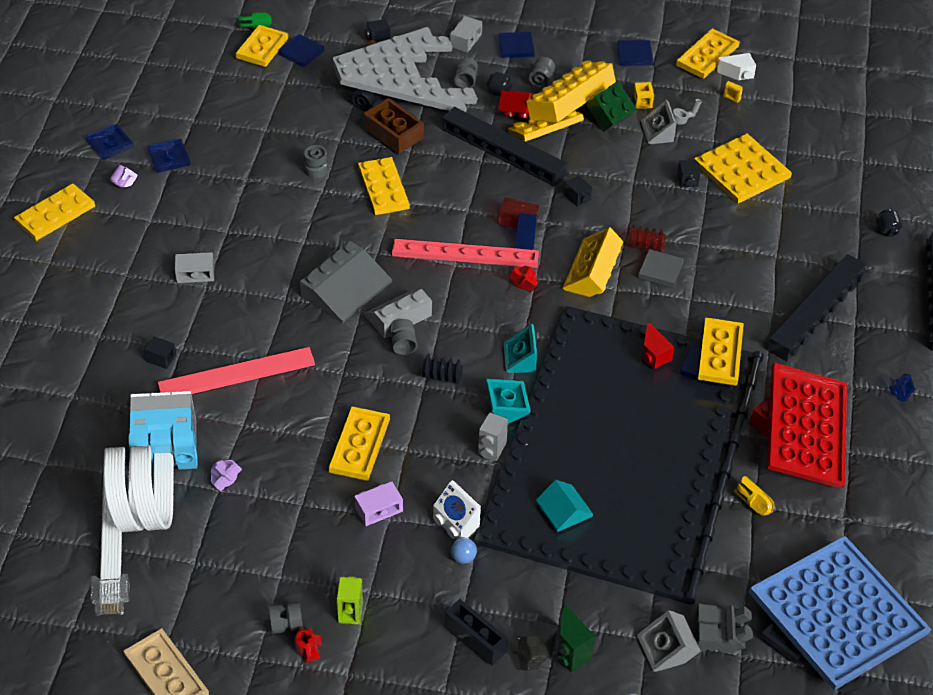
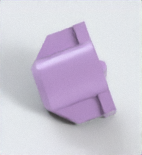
(123, 177)
(224, 473)

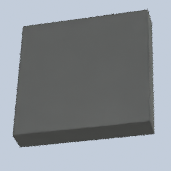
(661, 268)

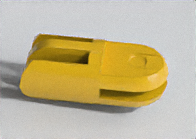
(754, 497)

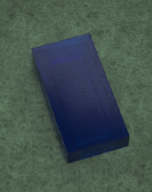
(526, 231)

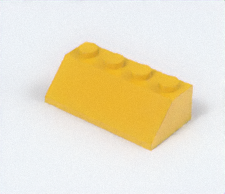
(593, 263)

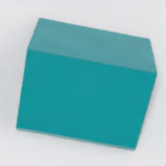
(521, 351)
(508, 398)
(563, 505)

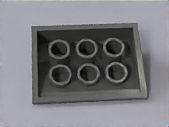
(344, 282)

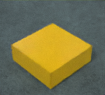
(733, 91)

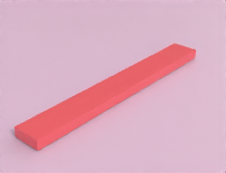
(465, 253)
(239, 372)

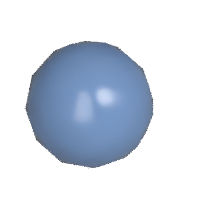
(463, 550)

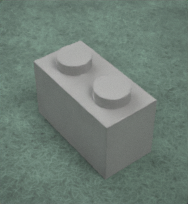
(466, 34)
(194, 267)
(492, 436)

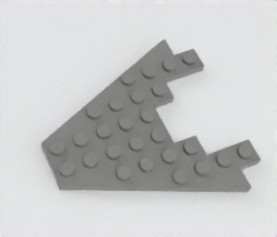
(391, 71)

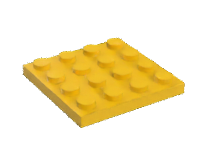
(742, 168)

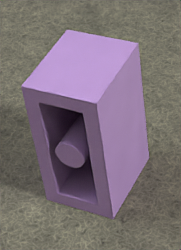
(378, 503)

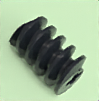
(442, 368)

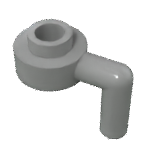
(682, 116)

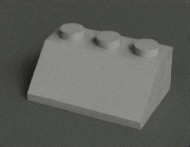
(411, 305)

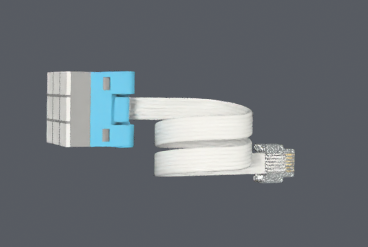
(159, 438)

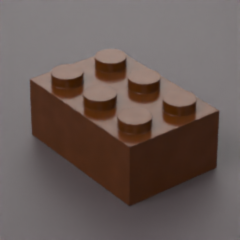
(393, 125)

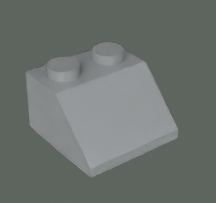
(668, 641)

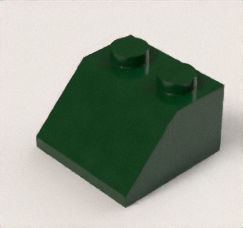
(575, 641)

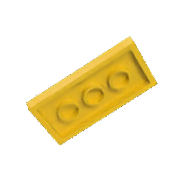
(704, 55)
(532, 129)
(383, 186)
(54, 212)
(721, 351)
(359, 443)

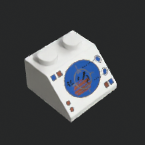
(457, 512)

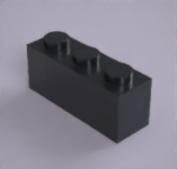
(476, 632)

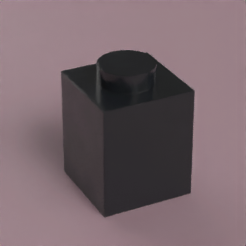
(378, 30)
(688, 173)
(578, 190)
(160, 352)

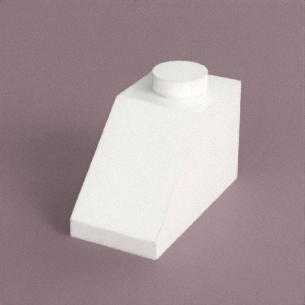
(737, 66)

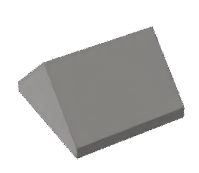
(659, 124)

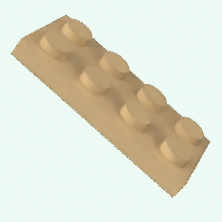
(163, 667)

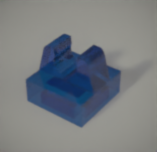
(903, 387)

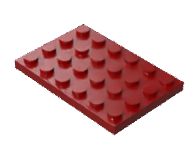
(807, 426)

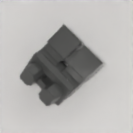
(722, 628)

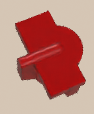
(524, 277)
(307, 643)

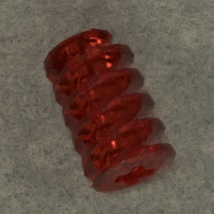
(647, 238)

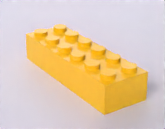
(571, 91)

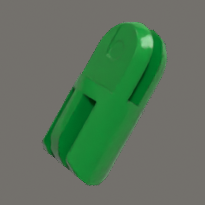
(262, 19)

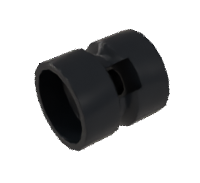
(364, 99)

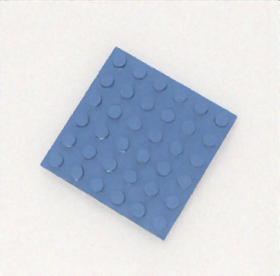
(839, 612)

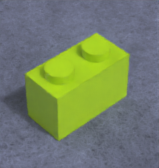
(350, 600)

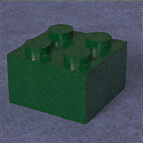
(611, 106)

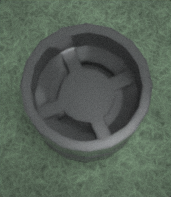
(542, 72)
(466, 73)
(315, 161)
(403, 337)
(293, 614)

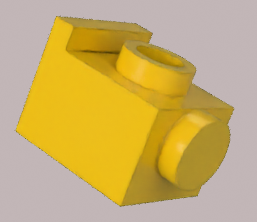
(643, 95)

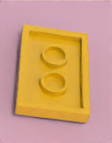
(262, 45)

